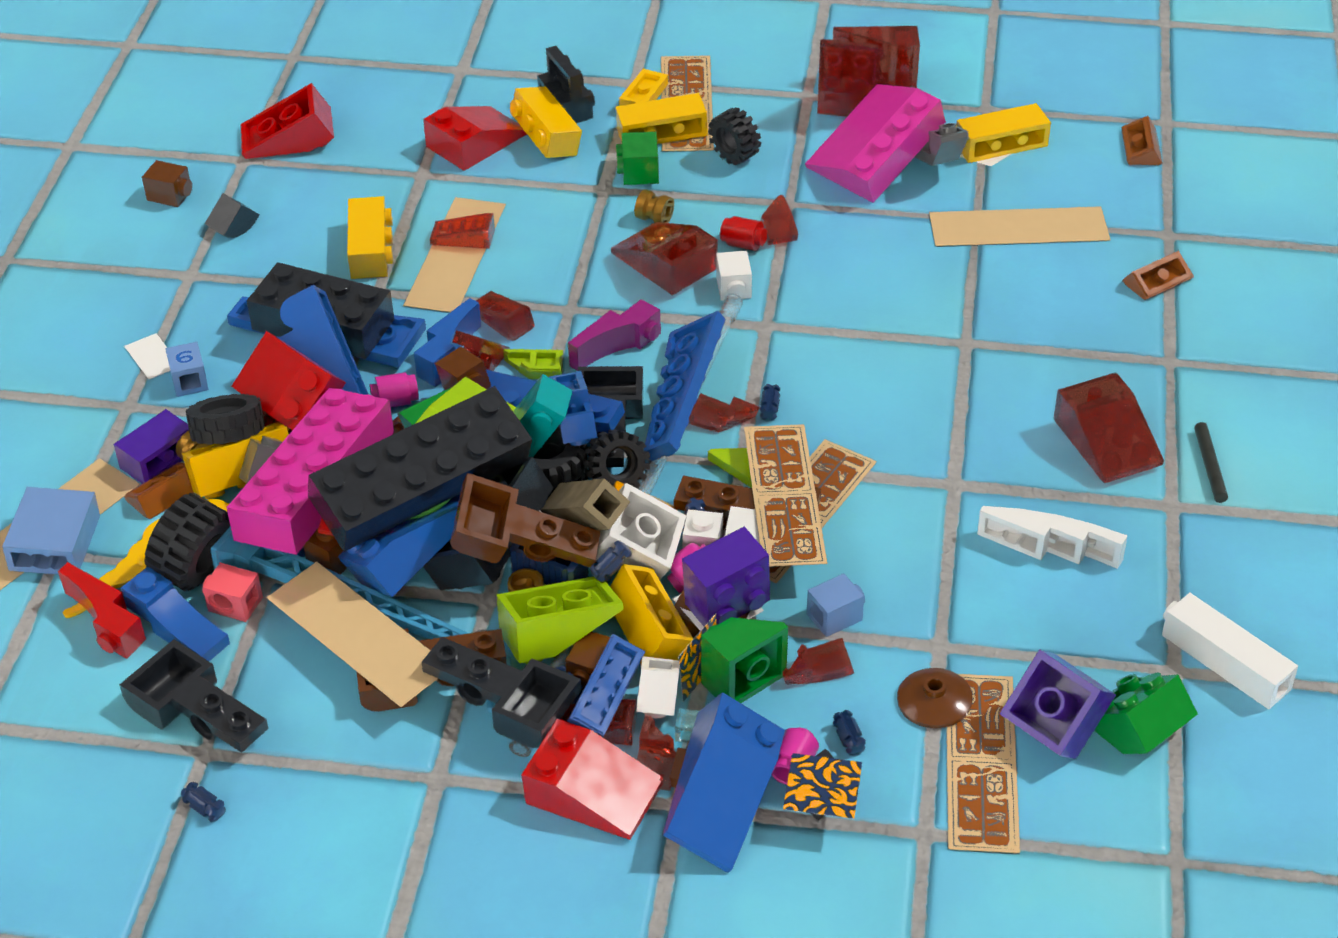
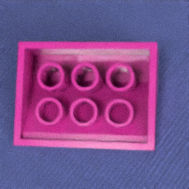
(878, 139)

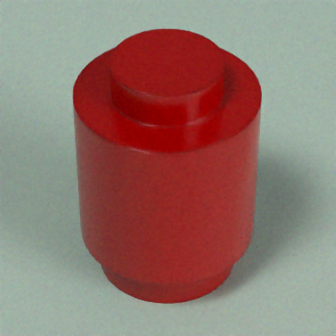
(743, 233)

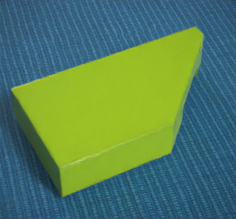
(535, 362)
(733, 462)

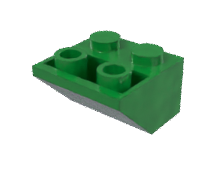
(1145, 712)

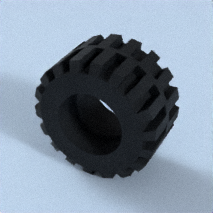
(561, 461)
(184, 539)

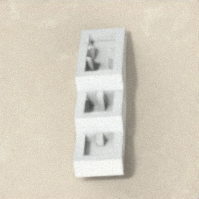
(1043, 532)

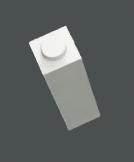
(1229, 650)

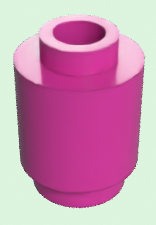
(397, 388)
(794, 741)

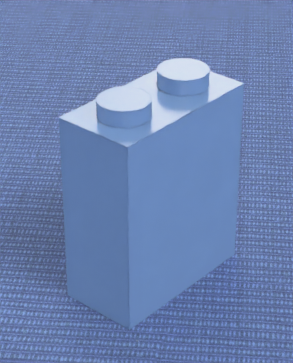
(51, 530)

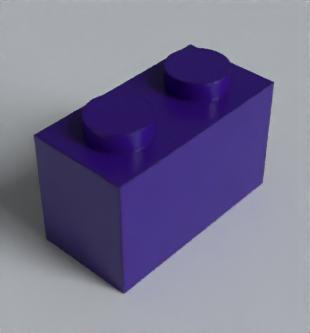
(151, 446)

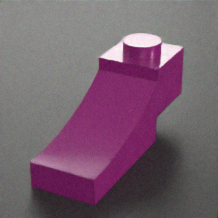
(615, 333)

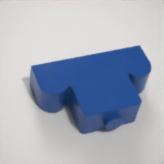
(320, 336)

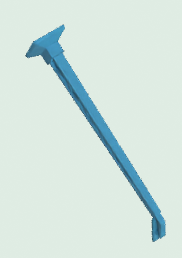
(251, 559)

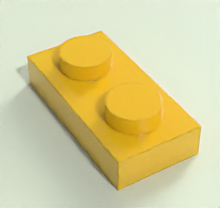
(645, 87)

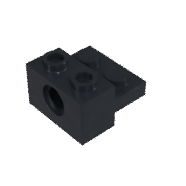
(567, 85)

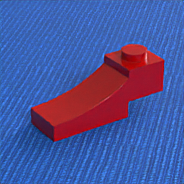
(114, 625)

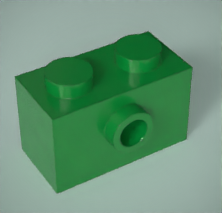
(638, 158)

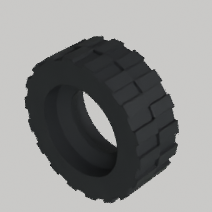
(225, 419)

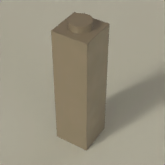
(587, 503)

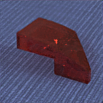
(779, 222)
(720, 416)
(819, 663)
(656, 751)

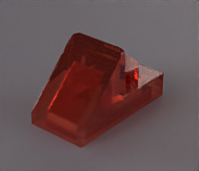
(486, 350)

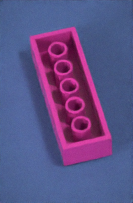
(275, 502)

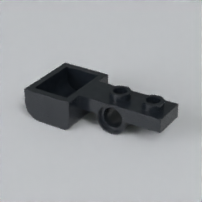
(619, 384)
(184, 683)
(524, 699)

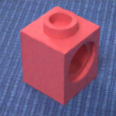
(232, 592)

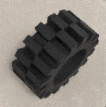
(734, 136)
(613, 440)

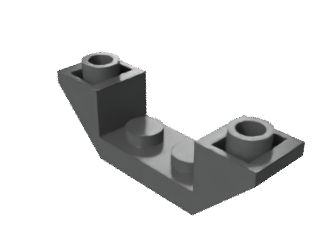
(944, 144)

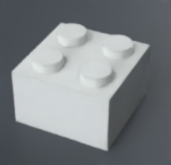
(647, 529)

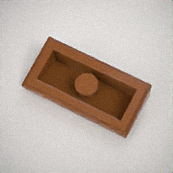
(1141, 143)
(1159, 276)
(160, 491)

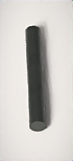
(1211, 462)

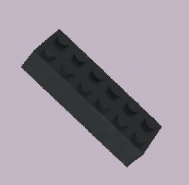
(418, 468)

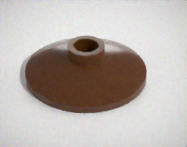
(934, 698)

